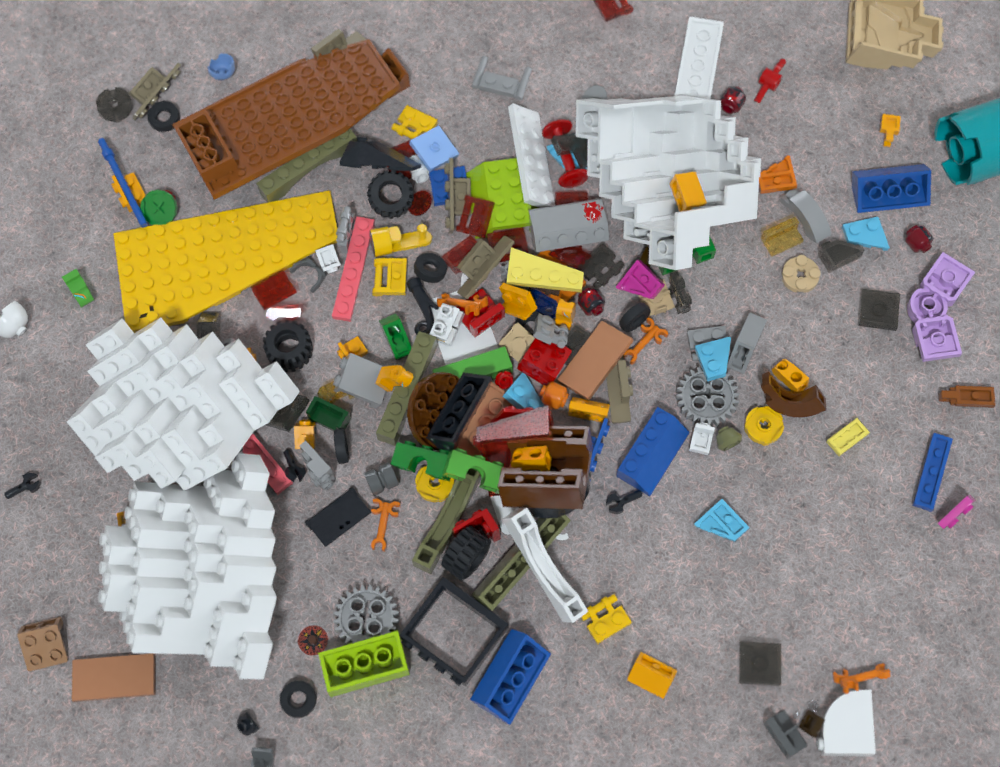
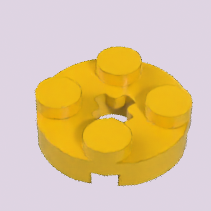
(761, 435)
(430, 493)

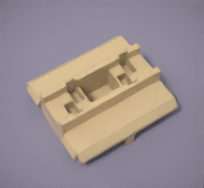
(660, 303)
(517, 342)

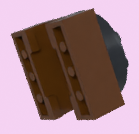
(561, 488)

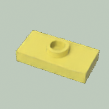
(847, 437)

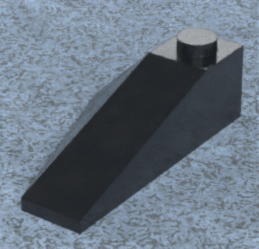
(371, 152)

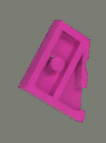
(641, 281)
(963, 507)

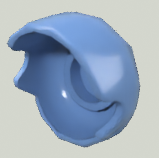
(222, 67)

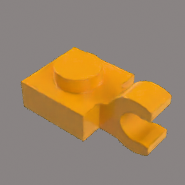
(890, 126)

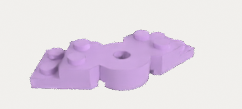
(933, 329)

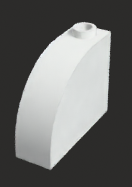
(848, 726)

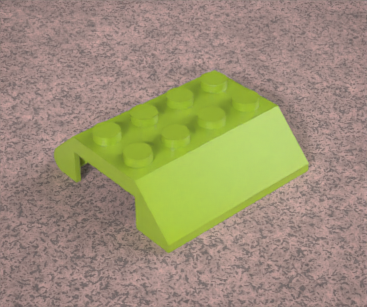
(501, 184)

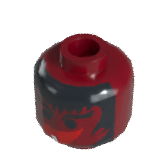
(732, 100)
(919, 239)
(591, 302)

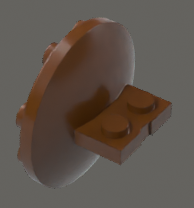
(427, 403)

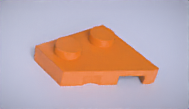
(778, 177)

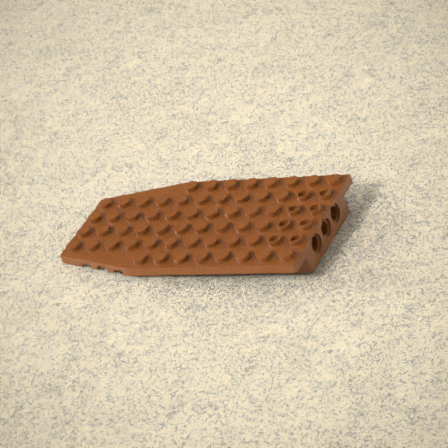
(285, 115)

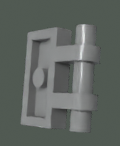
(345, 230)
(550, 333)
(704, 335)

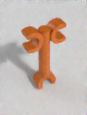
(470, 306)
(652, 331)
(385, 509)
(852, 681)

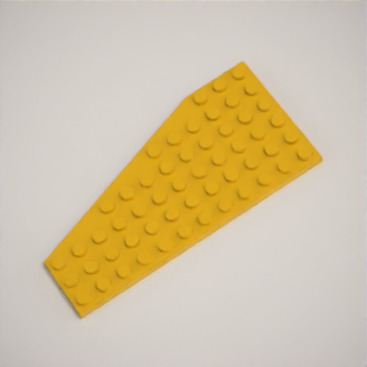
(216, 256)

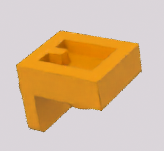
(354, 346)

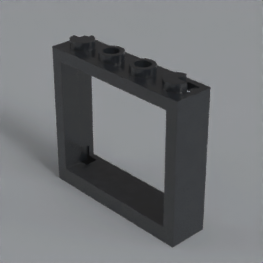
(472, 604)

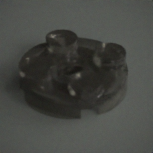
(117, 113)

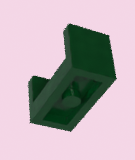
(327, 414)

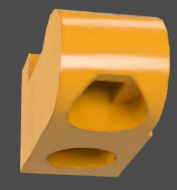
(565, 313)
(393, 376)
(791, 376)
(532, 458)

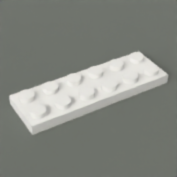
(699, 58)
(531, 156)

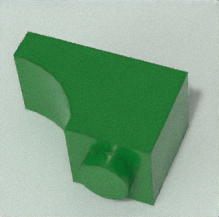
(395, 336)

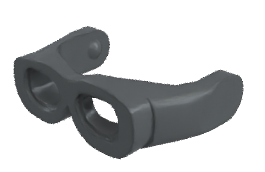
(307, 262)

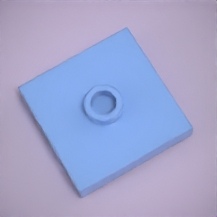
(433, 148)

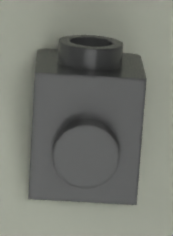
(262, 757)

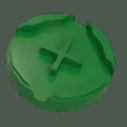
(159, 207)

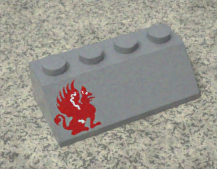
(568, 225)

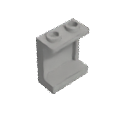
(359, 379)

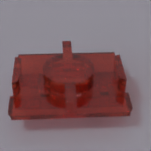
(571, 255)

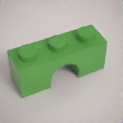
(459, 463)

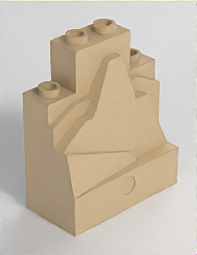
(891, 33)

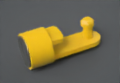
(390, 240)

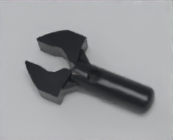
(293, 470)
(24, 486)
(622, 500)

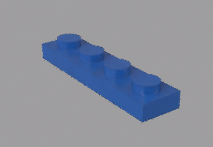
(932, 472)

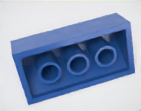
(892, 188)
(653, 452)
(510, 676)

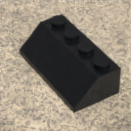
(459, 411)

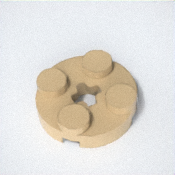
(801, 264)

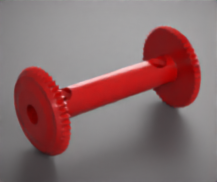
(573, 176)

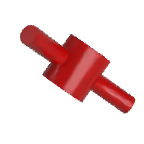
(770, 80)

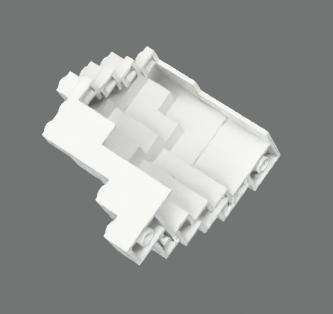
(641, 147)
(175, 402)
(196, 568)

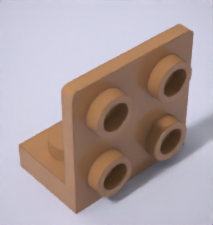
(42, 644)

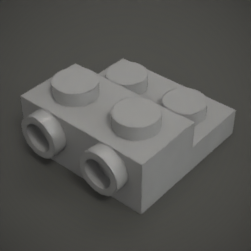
(318, 471)

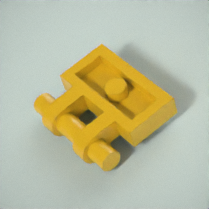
(416, 120)
(609, 624)

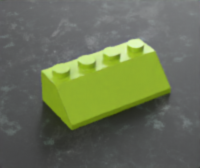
(363, 664)

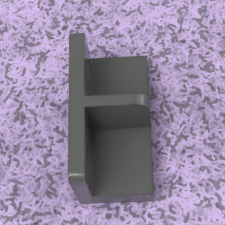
(785, 734)

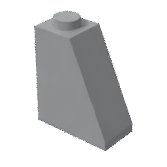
(746, 343)

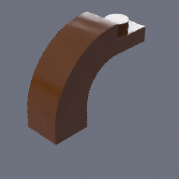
(792, 404)

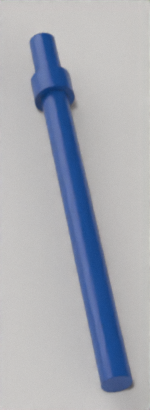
(109, 156)

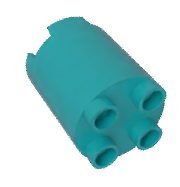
(971, 143)

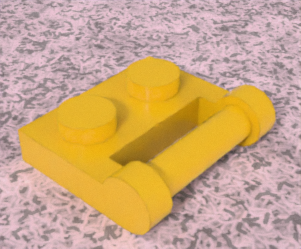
(395, 276)

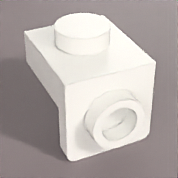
(328, 259)
(702, 438)

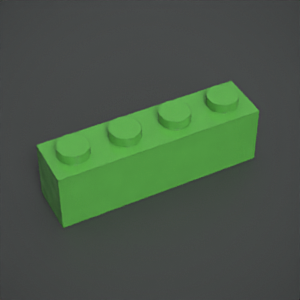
(483, 364)

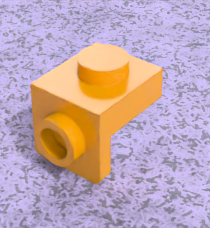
(304, 431)

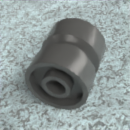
(380, 479)

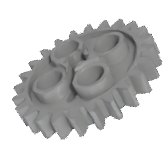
(709, 412)
(347, 615)

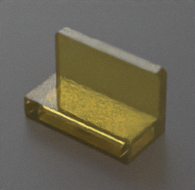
(782, 237)

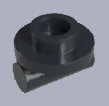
(246, 724)

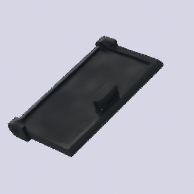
(329, 520)

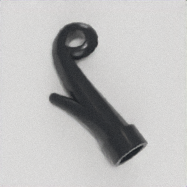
(424, 303)

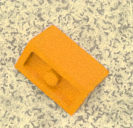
(687, 191)
(652, 675)

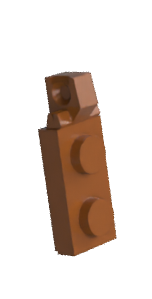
(969, 396)

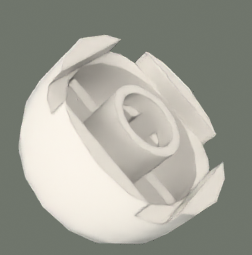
(13, 320)

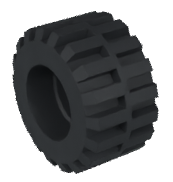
(383, 180)
(283, 332)
(466, 553)

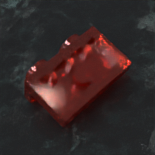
(458, 253)
(273, 290)

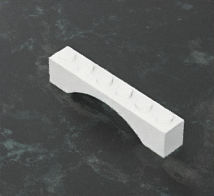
(560, 593)

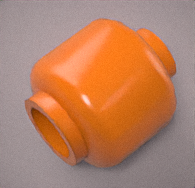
(554, 395)

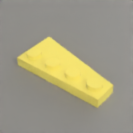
(542, 273)

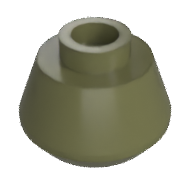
(728, 438)

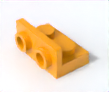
(135, 188)
(517, 301)
(588, 409)

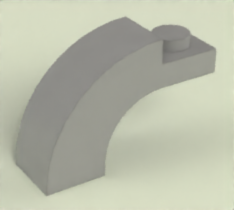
(809, 214)

